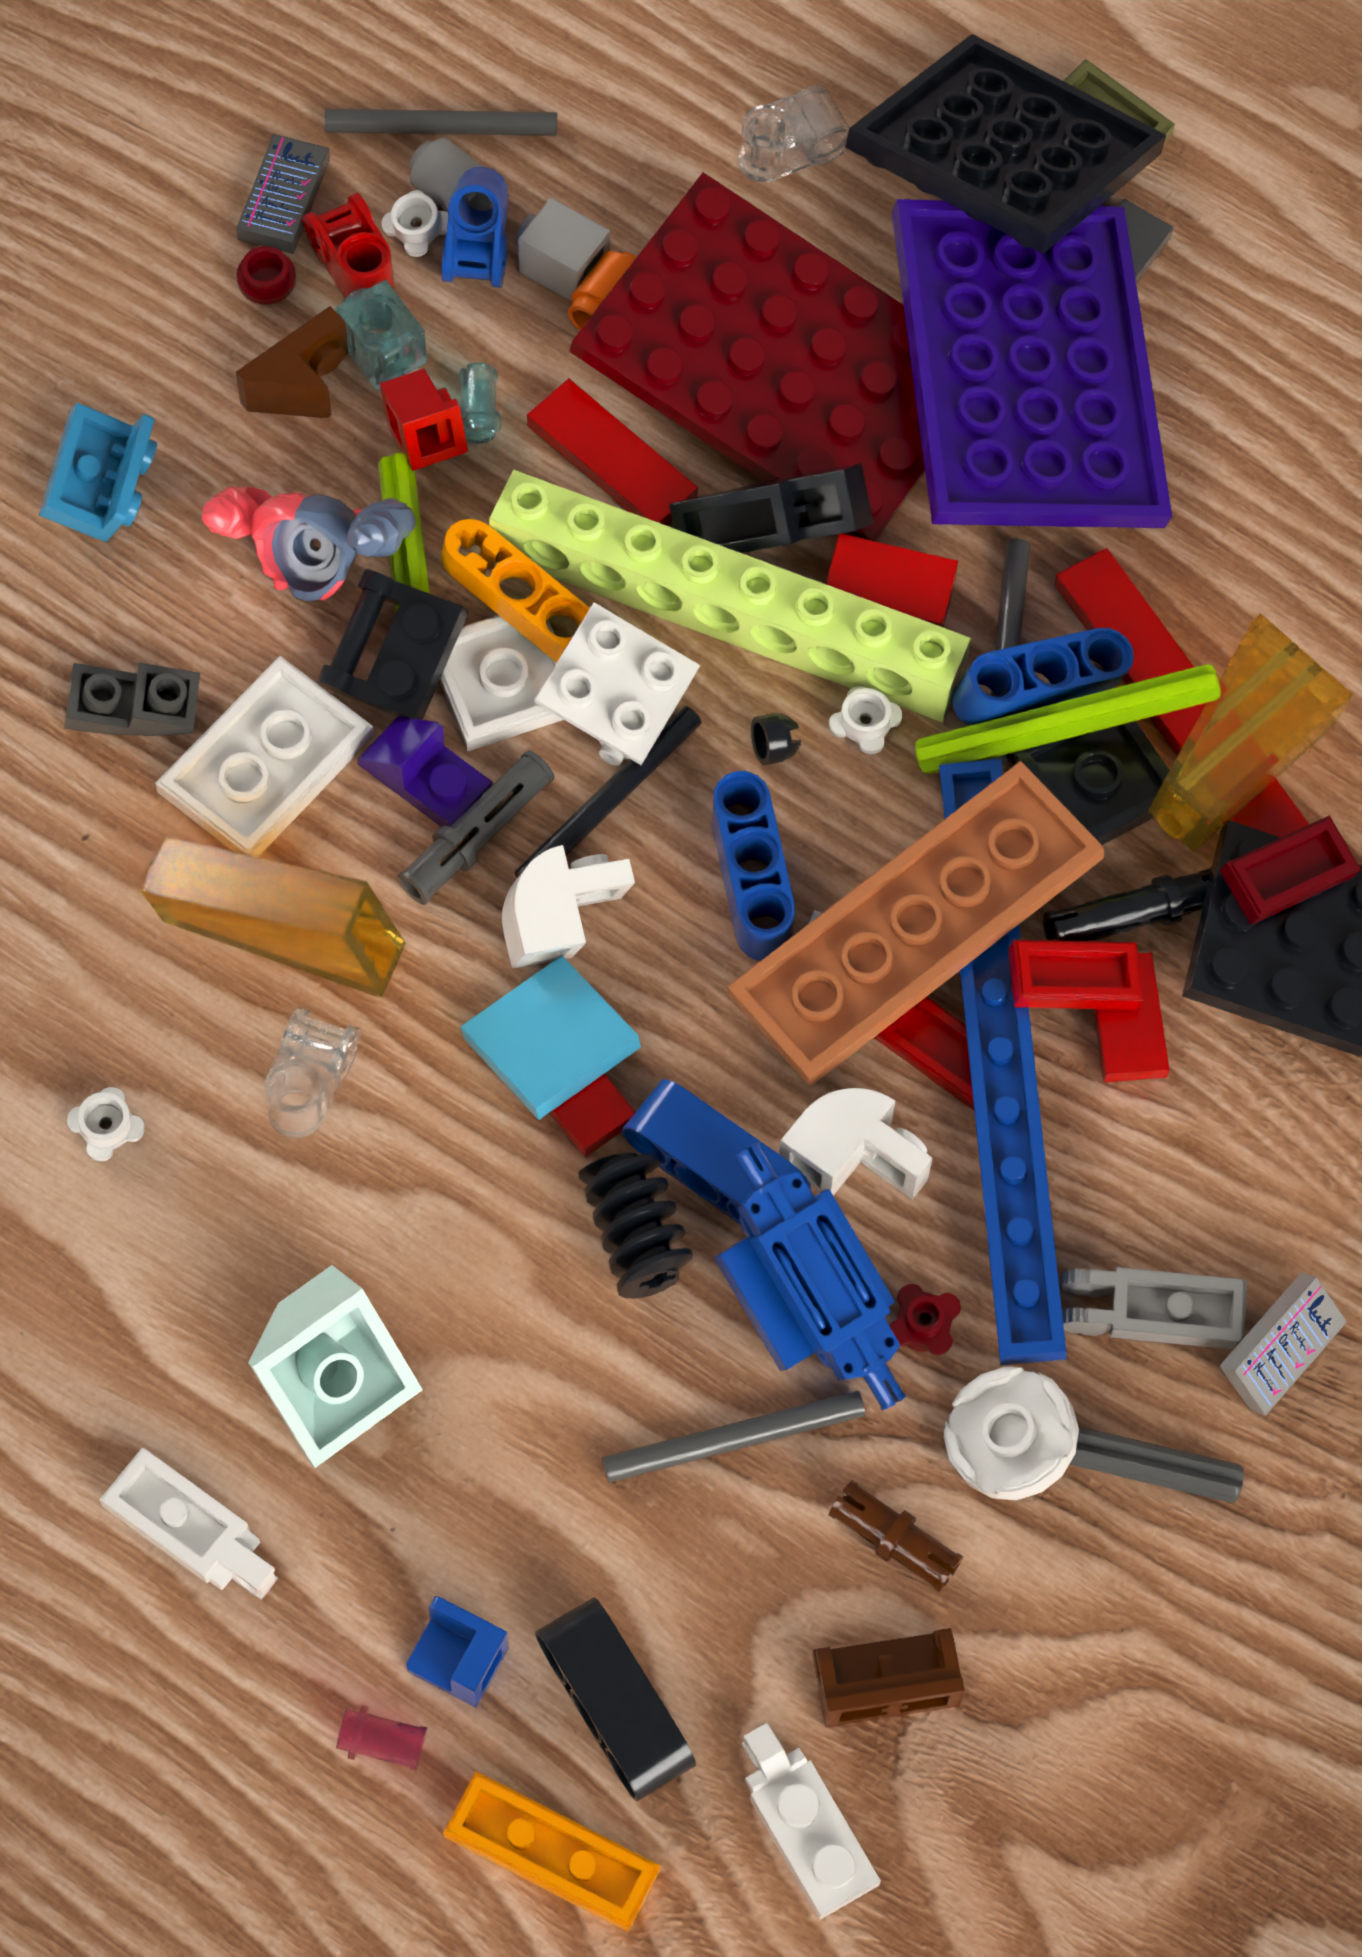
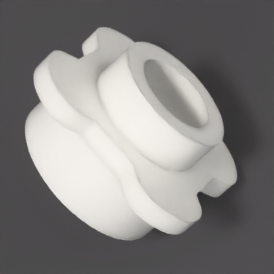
(415, 207)
(871, 703)
(100, 1106)

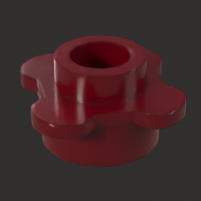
(920, 1337)

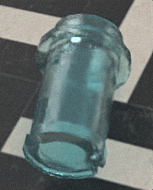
(479, 402)

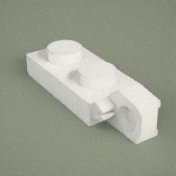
(188, 1525)
(806, 1825)

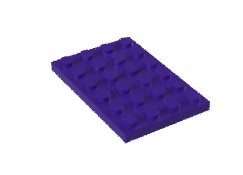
(1030, 373)

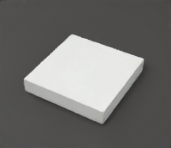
(495, 682)

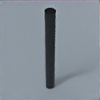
(619, 786)

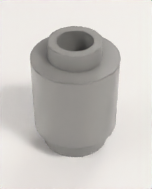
(437, 169)

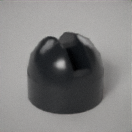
(773, 738)

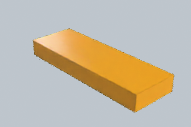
(552, 1851)

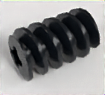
(634, 1223)

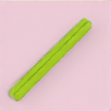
(1069, 718)

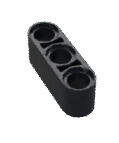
(615, 1699)

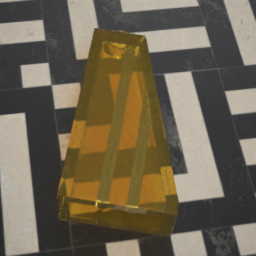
(1267, 717)
(278, 912)

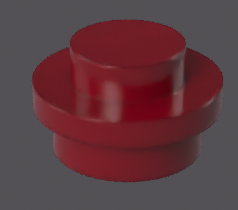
(266, 275)

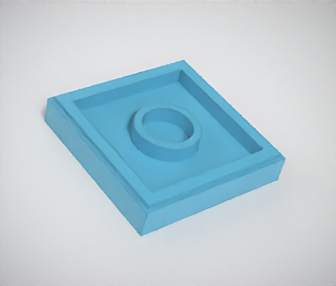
(550, 1037)

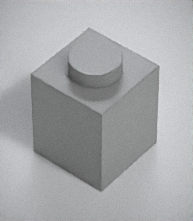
(560, 247)

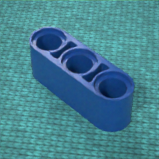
(1060, 659)
(758, 839)
(698, 1146)

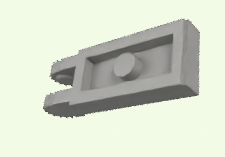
(1159, 1306)

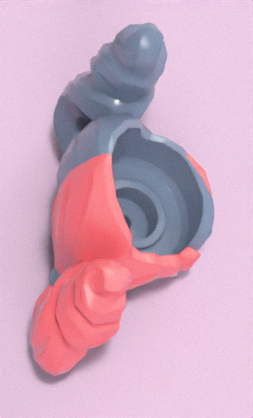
(290, 522)

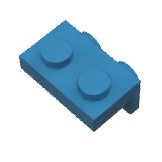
(98, 472)

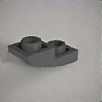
(133, 704)

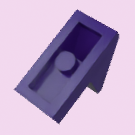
(423, 771)

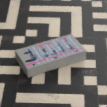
(1283, 1343)

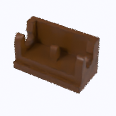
(888, 1678)

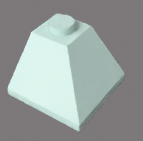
(330, 1365)

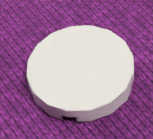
(1011, 1433)

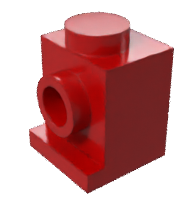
(423, 419)

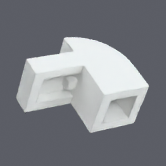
(543, 904)
(853, 1129)

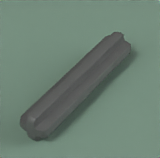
(1158, 1465)

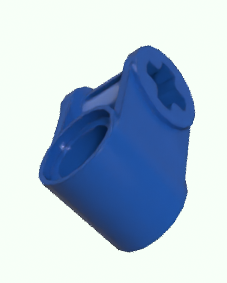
(474, 238)

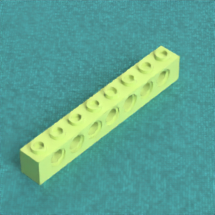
(732, 596)

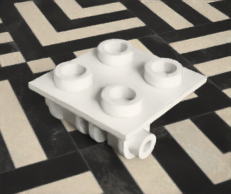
(617, 685)

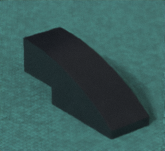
(778, 510)

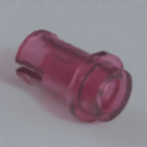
(380, 1738)

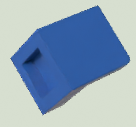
(458, 1652)

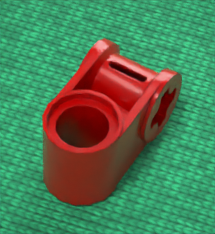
(350, 245)

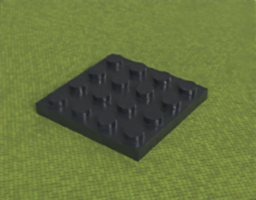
(1006, 142)

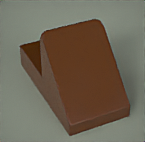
(287, 374)

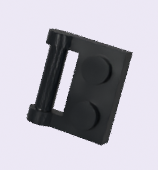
(410, 655)

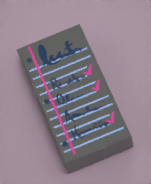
(283, 193)

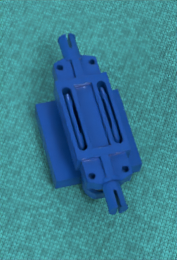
(809, 1280)

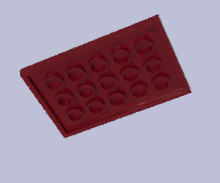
(763, 349)

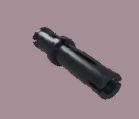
(1159, 902)

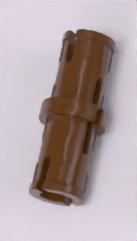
(896, 1536)

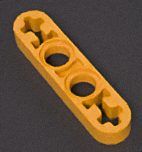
(525, 615)

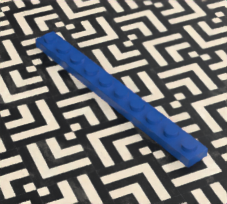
(1008, 1132)

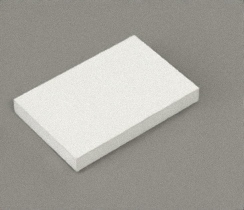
(265, 759)

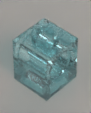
(385, 353)

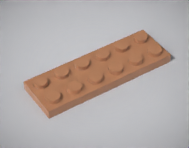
(915, 923)

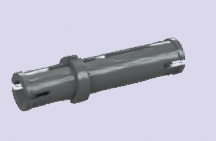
(427, 876)

